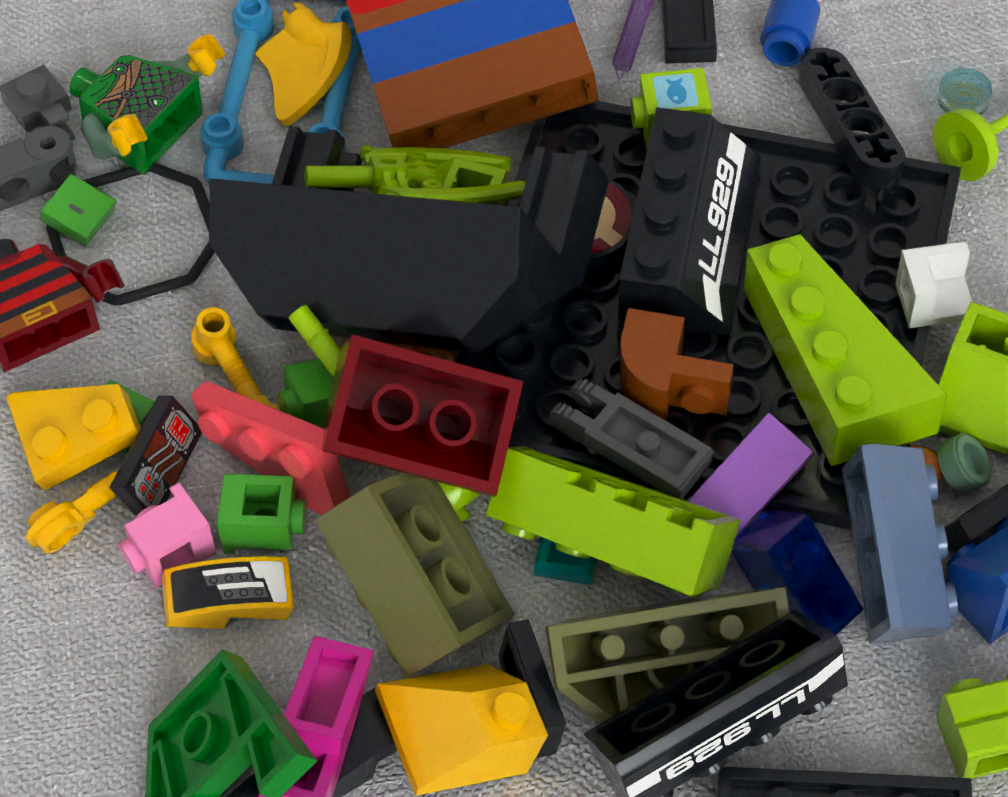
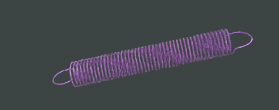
(629, 34)

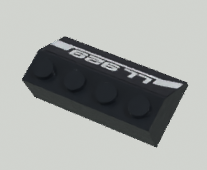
(689, 222)
(720, 708)

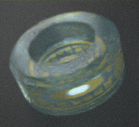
(966, 90)

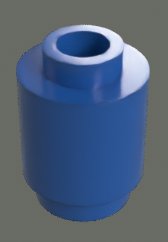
(789, 30)

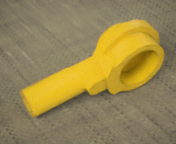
(58, 524)

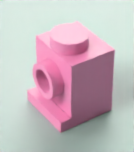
(167, 536)

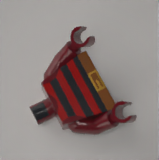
(47, 300)

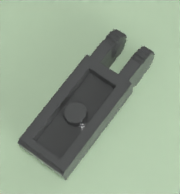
(634, 438)

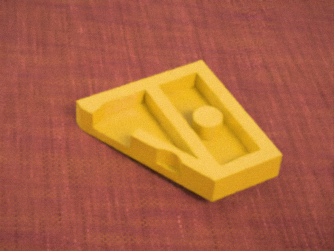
(72, 428)

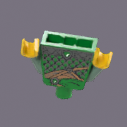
(142, 104)

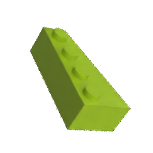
(837, 354)
(614, 521)

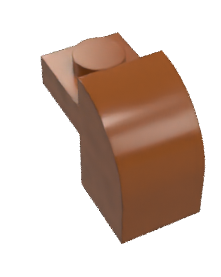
(660, 377)

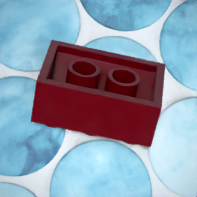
(420, 415)

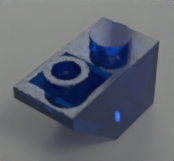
(791, 554)

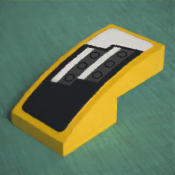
(214, 590)

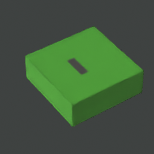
(78, 210)

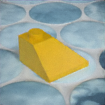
(462, 726)

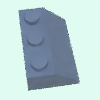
(898, 543)

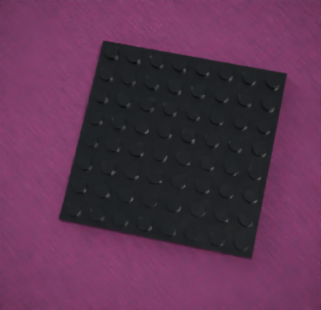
(798, 191)

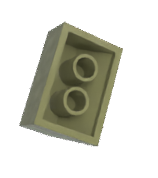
(414, 569)

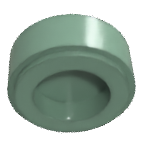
(964, 463)

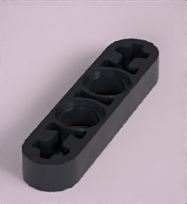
(843, 118)

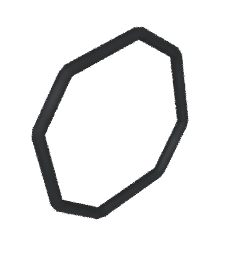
(167, 285)

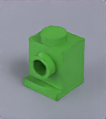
(260, 512)

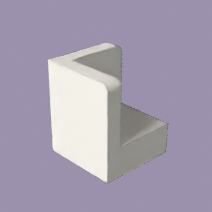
(934, 284)

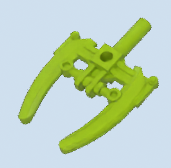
(413, 174)

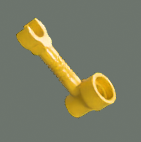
(221, 350)

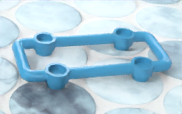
(221, 131)

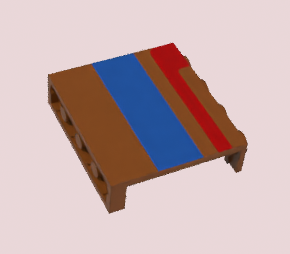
(470, 65)

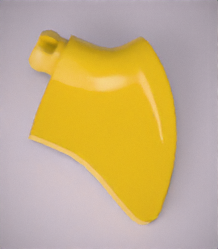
(304, 61)

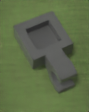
(37, 100)

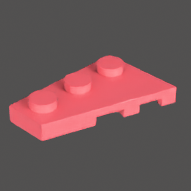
(272, 444)

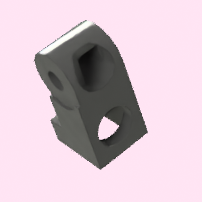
(35, 165)

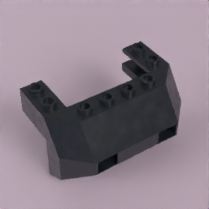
(402, 263)

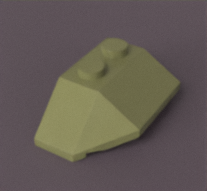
(629, 653)

